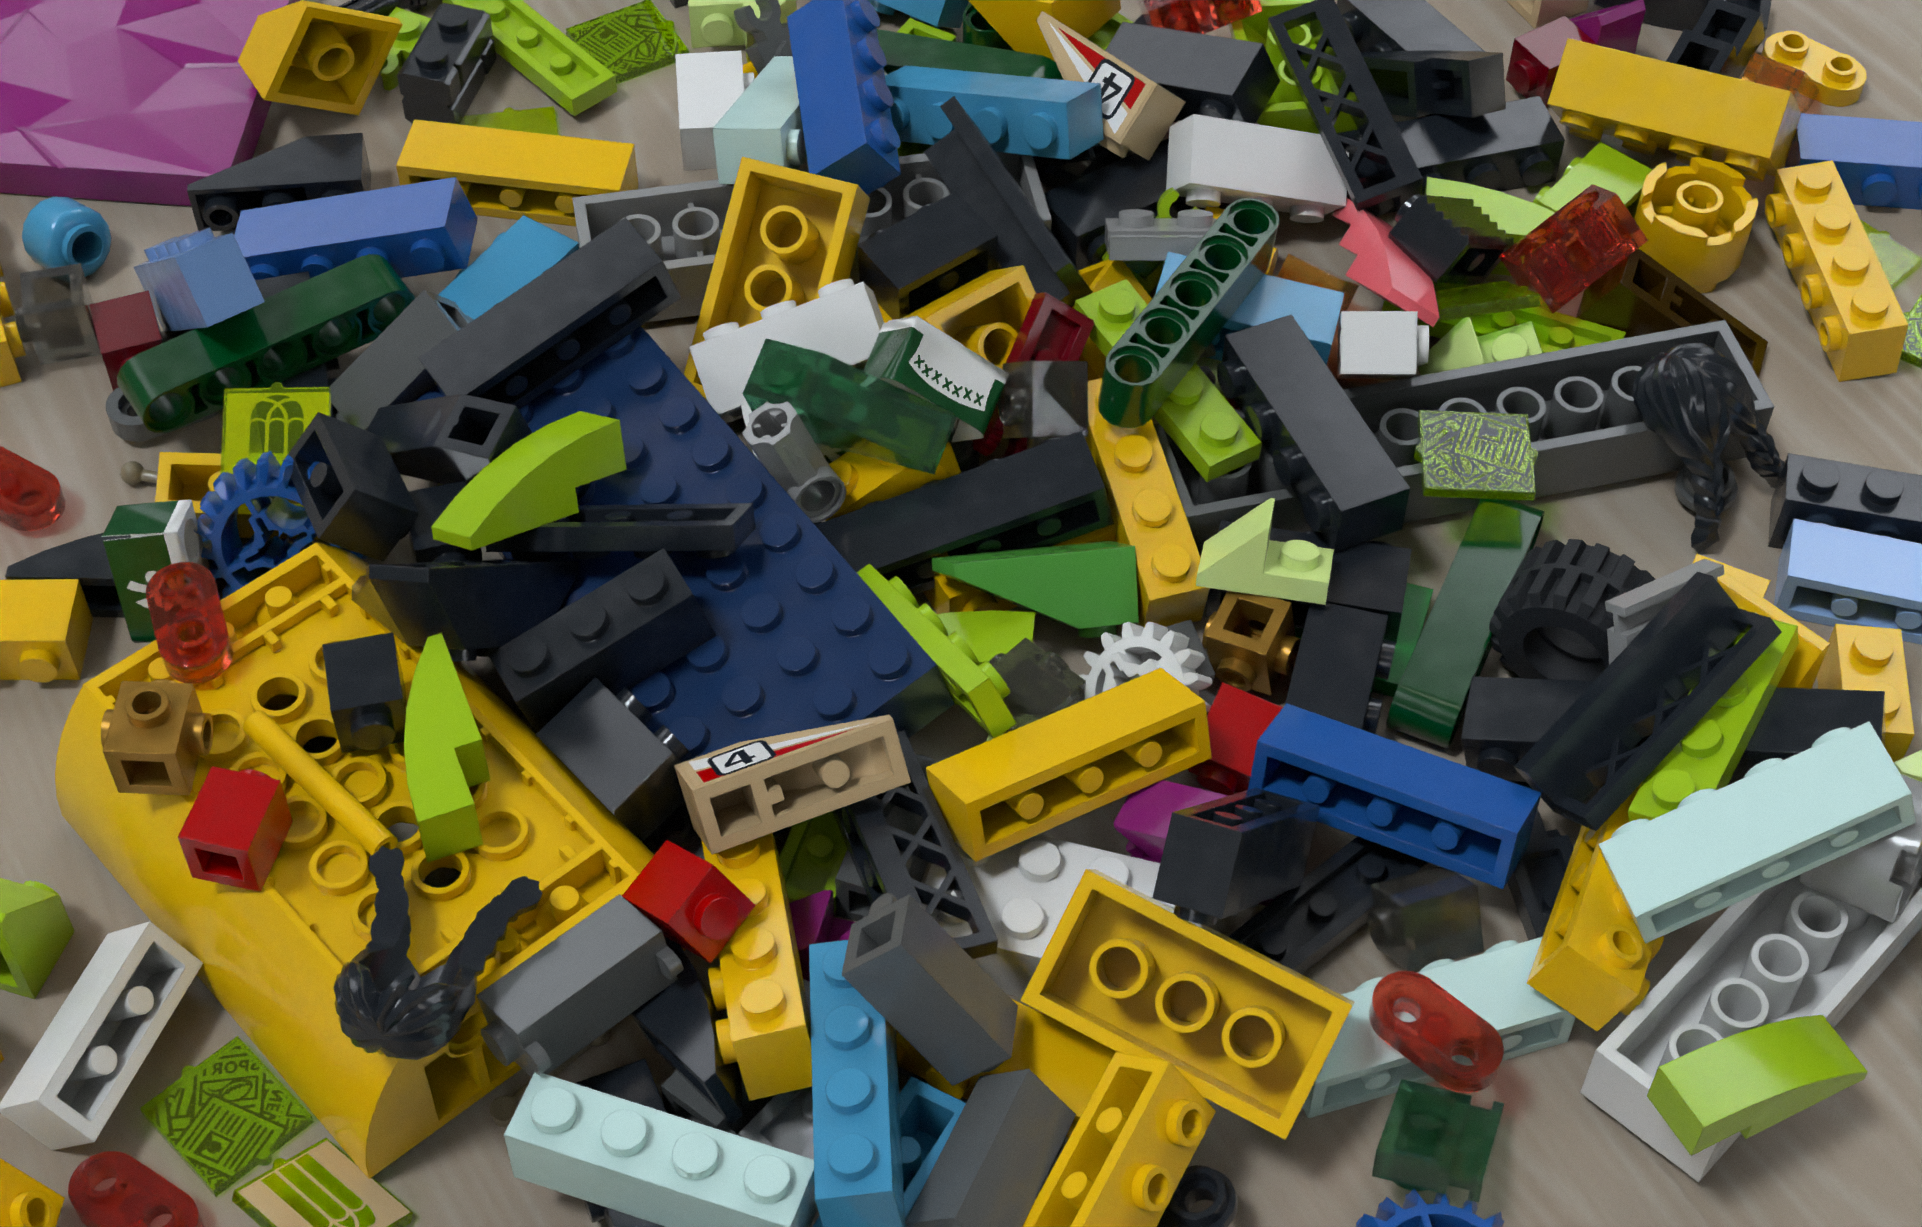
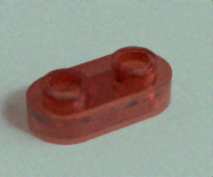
(28, 494)
(184, 609)
(1440, 1031)
(133, 1199)

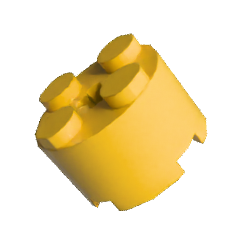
(1696, 220)

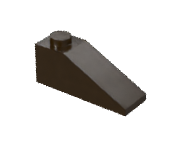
(1649, 299)

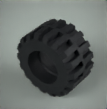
(1556, 613)

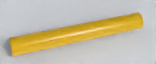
(318, 783)

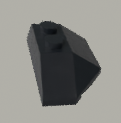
(469, 602)

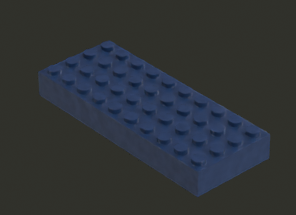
(791, 618)

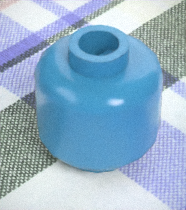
(66, 234)

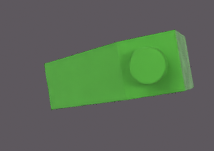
(1070, 584)

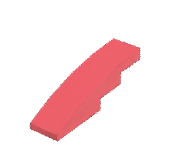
(1384, 266)

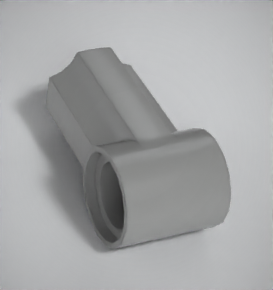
(794, 460)

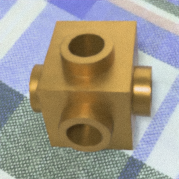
(1251, 641)
(155, 737)

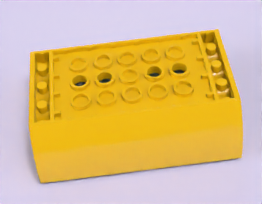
(281, 948)

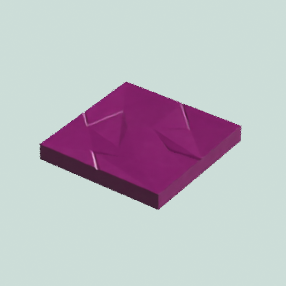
(125, 96)

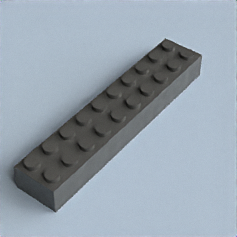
(1575, 408)

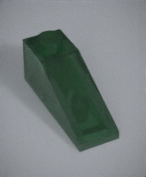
(850, 407)

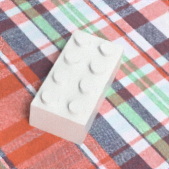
(1027, 895)

